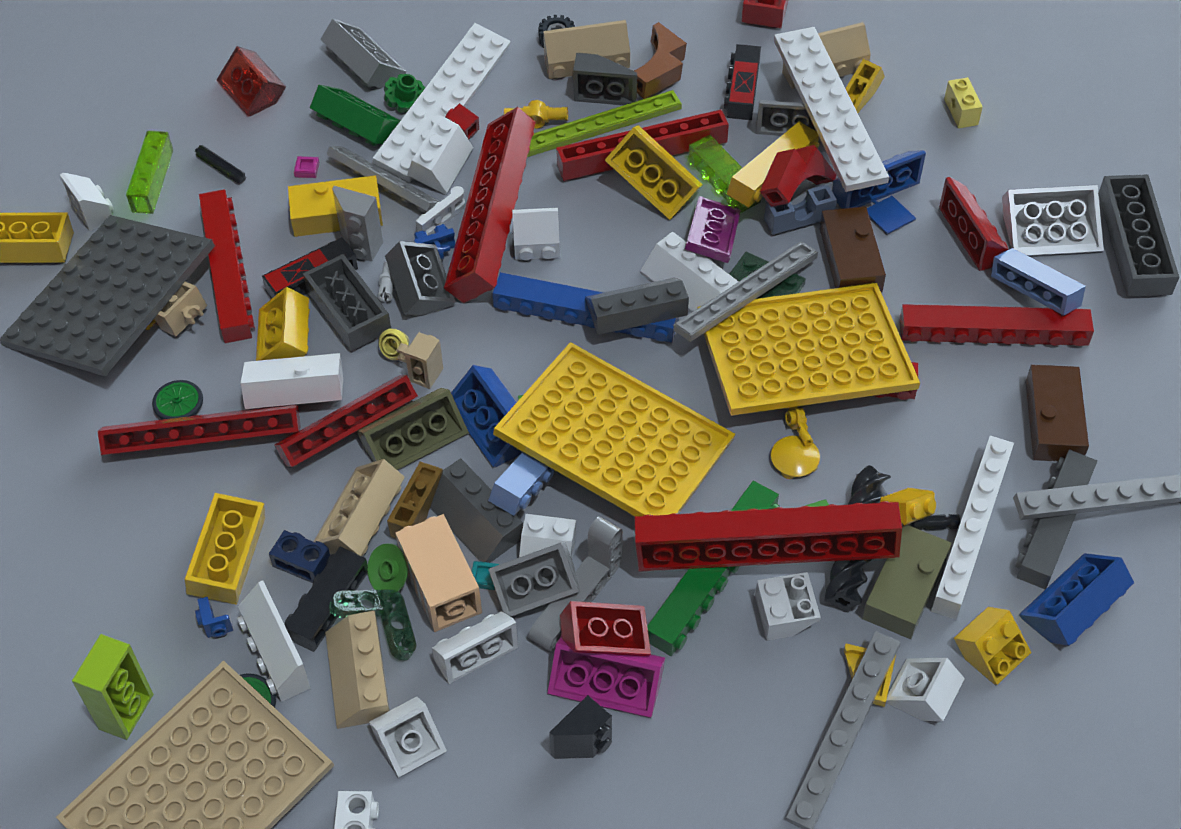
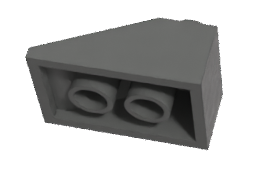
(603, 81)

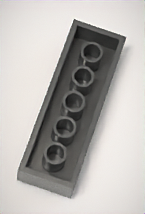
(1138, 235)

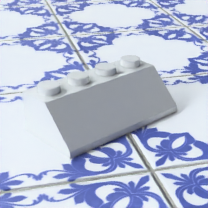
(699, 274)
(273, 644)

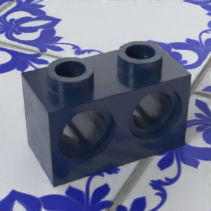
(297, 561)

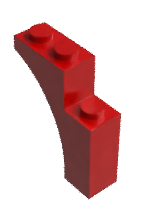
(792, 168)

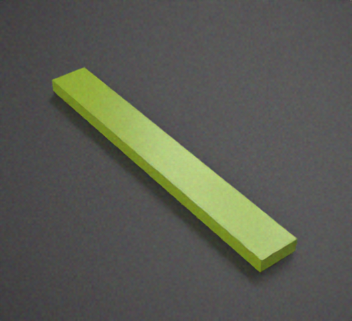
(604, 122)

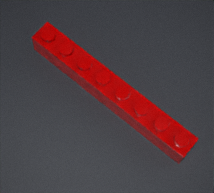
(674, 136)
(225, 266)
(995, 325)
(199, 429)

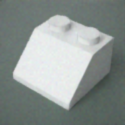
(87, 200)
(536, 233)
(546, 531)
(925, 688)
(408, 736)

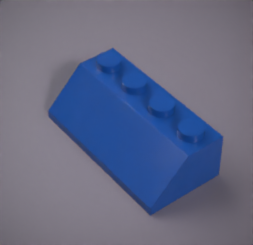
(903, 172)
(482, 405)
(1078, 598)

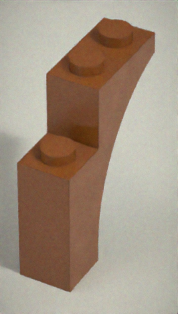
(665, 65)

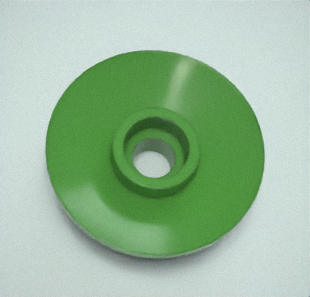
(387, 568)

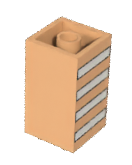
(439, 572)

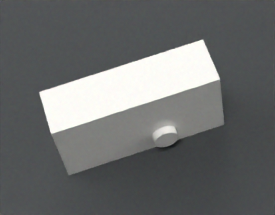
(292, 381)

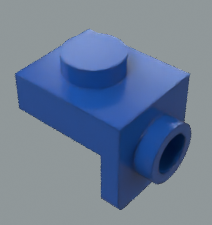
(213, 626)

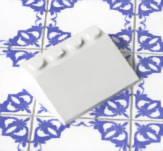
(1053, 220)

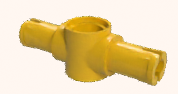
(543, 114)

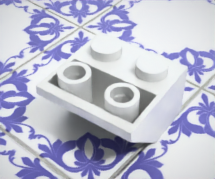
(786, 605)

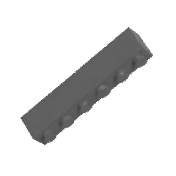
(1051, 532)

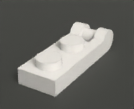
(442, 211)

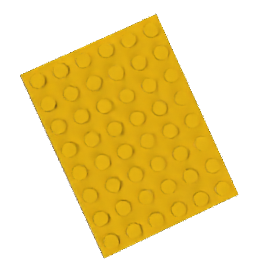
(809, 350)
(614, 434)

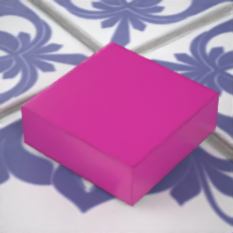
(306, 167)

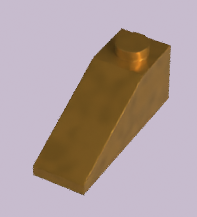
(416, 498)

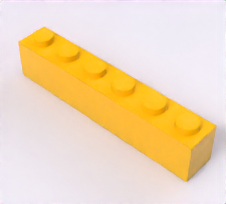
(748, 181)

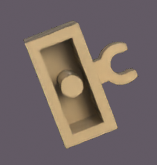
(181, 309)
(422, 359)

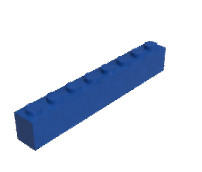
(563, 304)

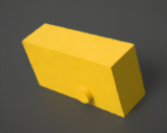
(314, 205)
(35, 237)
(225, 548)

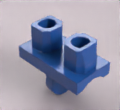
(442, 238)

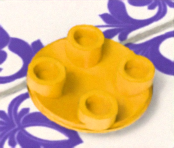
(794, 458)

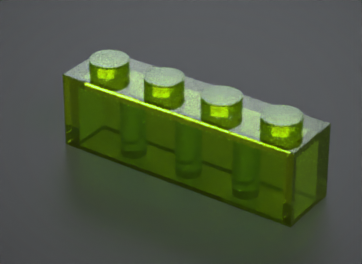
(716, 167)
(149, 172)

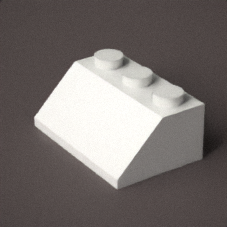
(441, 155)
(476, 646)

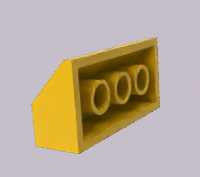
(653, 172)

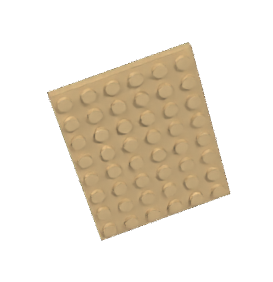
(205, 765)

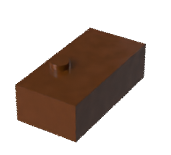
(851, 247)
(1056, 412)

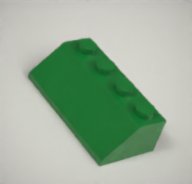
(354, 114)

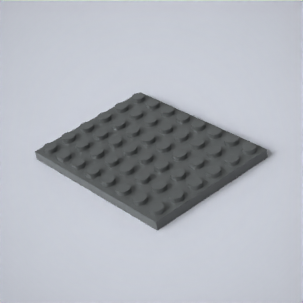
(107, 294)

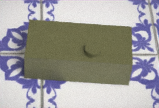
(907, 582)

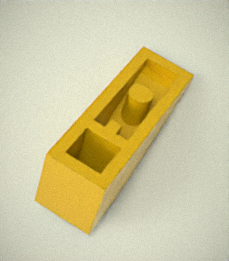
(864, 83)

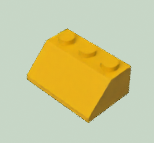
(283, 326)

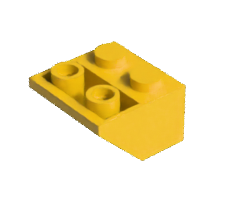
(993, 644)

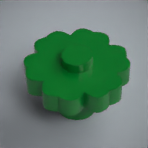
(402, 92)

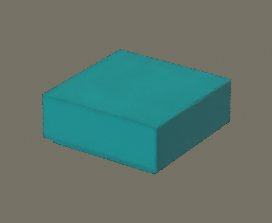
(482, 575)

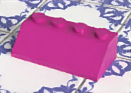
(609, 679)

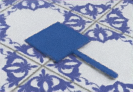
(889, 214)

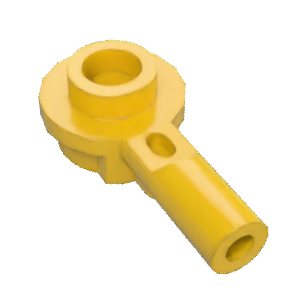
(797, 420)

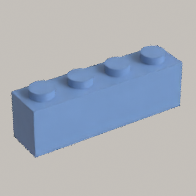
(1038, 281)
(519, 483)

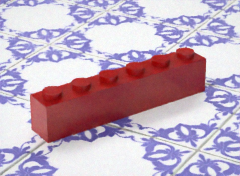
(345, 420)

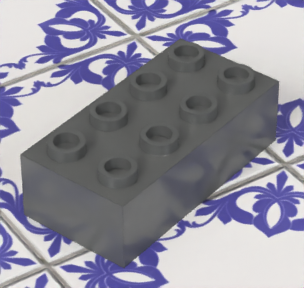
(347, 302)

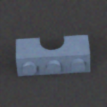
(807, 212)

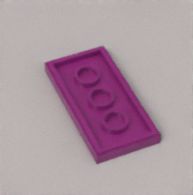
(713, 229)

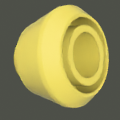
(390, 341)

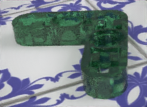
(382, 609)

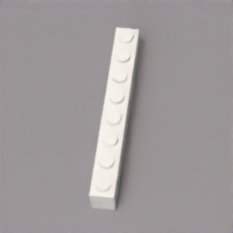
(972, 528)

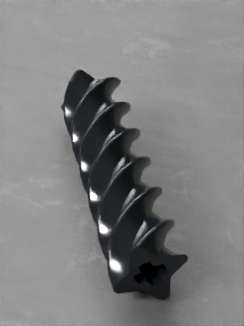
(849, 574)

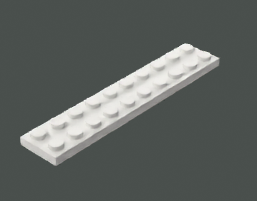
(452, 84)
(831, 109)

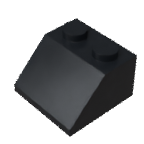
(582, 732)

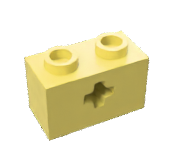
(963, 102)

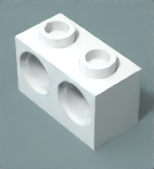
(347, 802)

